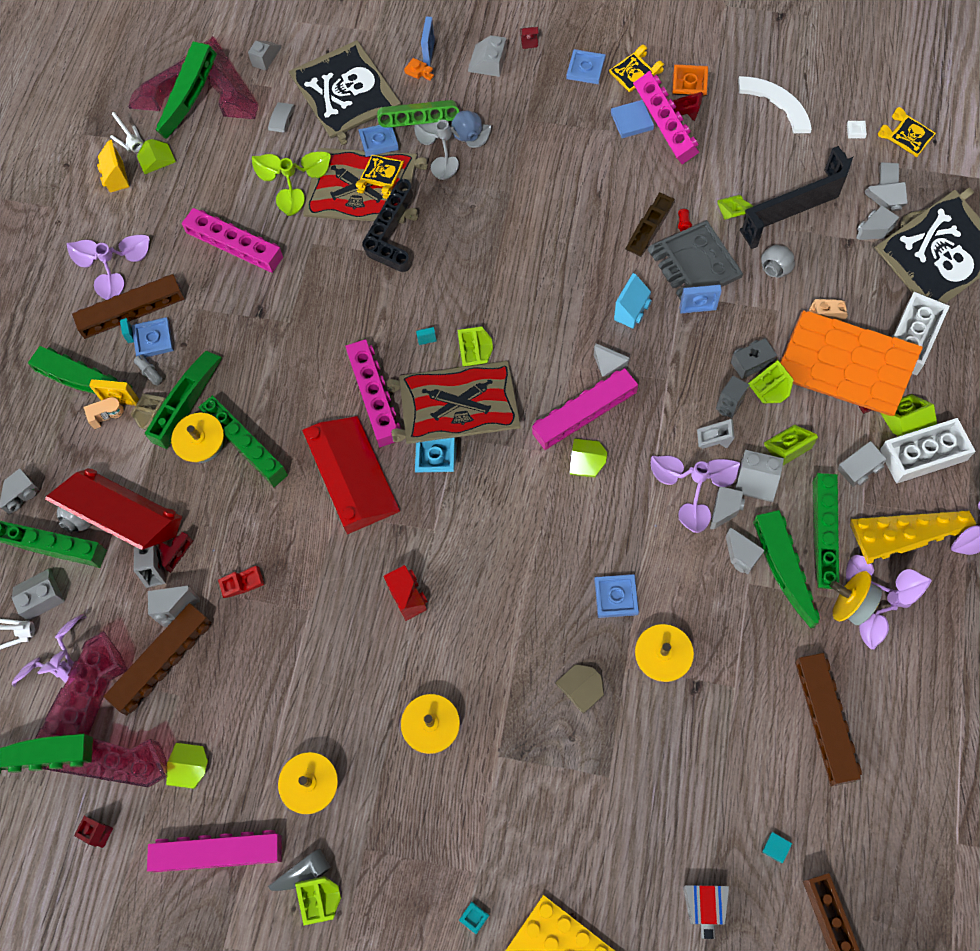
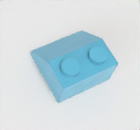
(632, 302)
(436, 456)

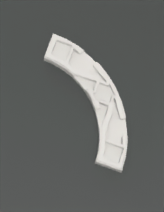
(781, 98)

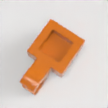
(418, 68)

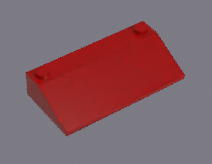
(351, 472)
(116, 509)

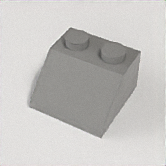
(489, 56)
(759, 475)
(37, 595)
(167, 603)

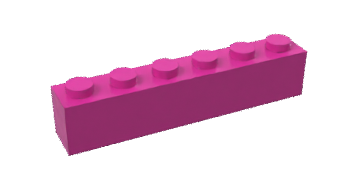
(584, 409)
(214, 853)

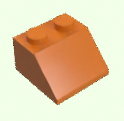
(689, 79)

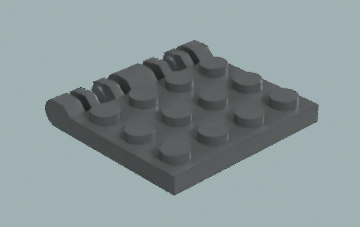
(696, 257)

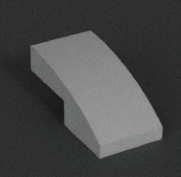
(280, 117)
(889, 173)

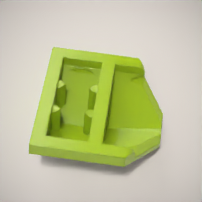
(154, 155)
(733, 206)
(474, 346)
(772, 384)
(587, 458)
(186, 765)
(317, 899)

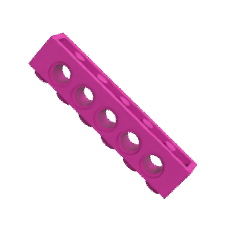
(688, 148)
(232, 240)
(358, 352)

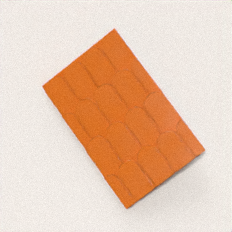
(849, 362)

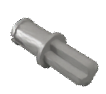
(148, 370)

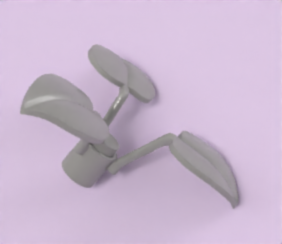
(443, 166)

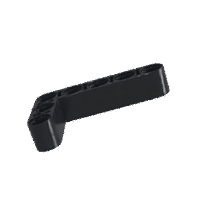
(387, 227)

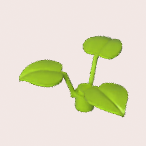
(268, 165)

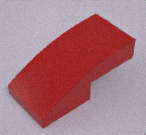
(241, 582)

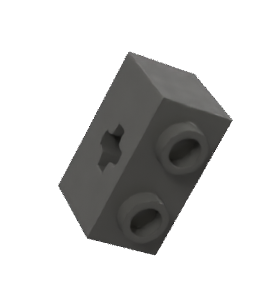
(753, 358)
(732, 397)

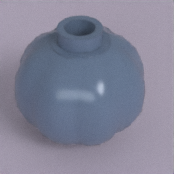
(467, 125)

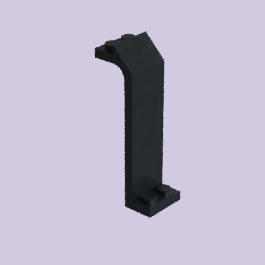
(799, 199)

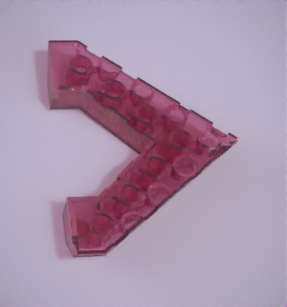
(234, 95)
(76, 711)

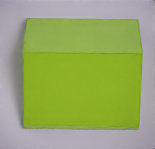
(791, 443)

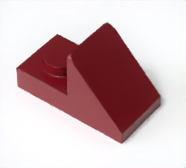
(529, 37)
(689, 105)
(172, 555)
(93, 832)

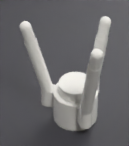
(133, 142)
(22, 629)

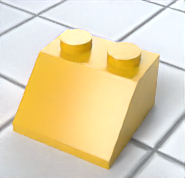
(112, 168)

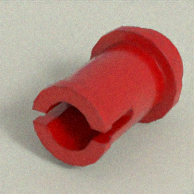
(684, 220)

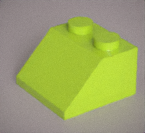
(911, 416)

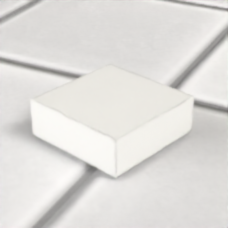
(856, 129)

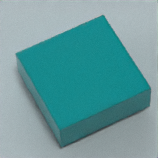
(126, 329)
(426, 336)
(777, 847)
(474, 918)

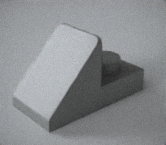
(715, 434)

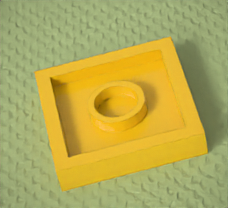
(113, 389)

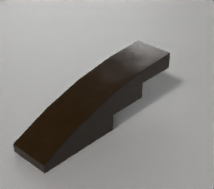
(650, 224)

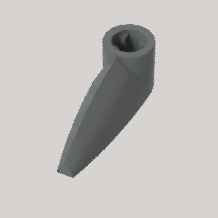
(309, 868)

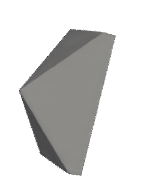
(609, 360)

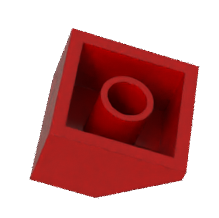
(403, 586)

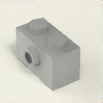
(862, 464)

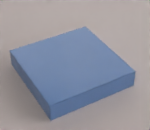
(428, 40)
(586, 66)
(632, 119)
(378, 140)
(700, 299)
(152, 337)
(616, 596)

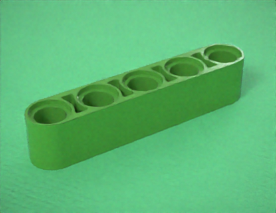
(411, 109)

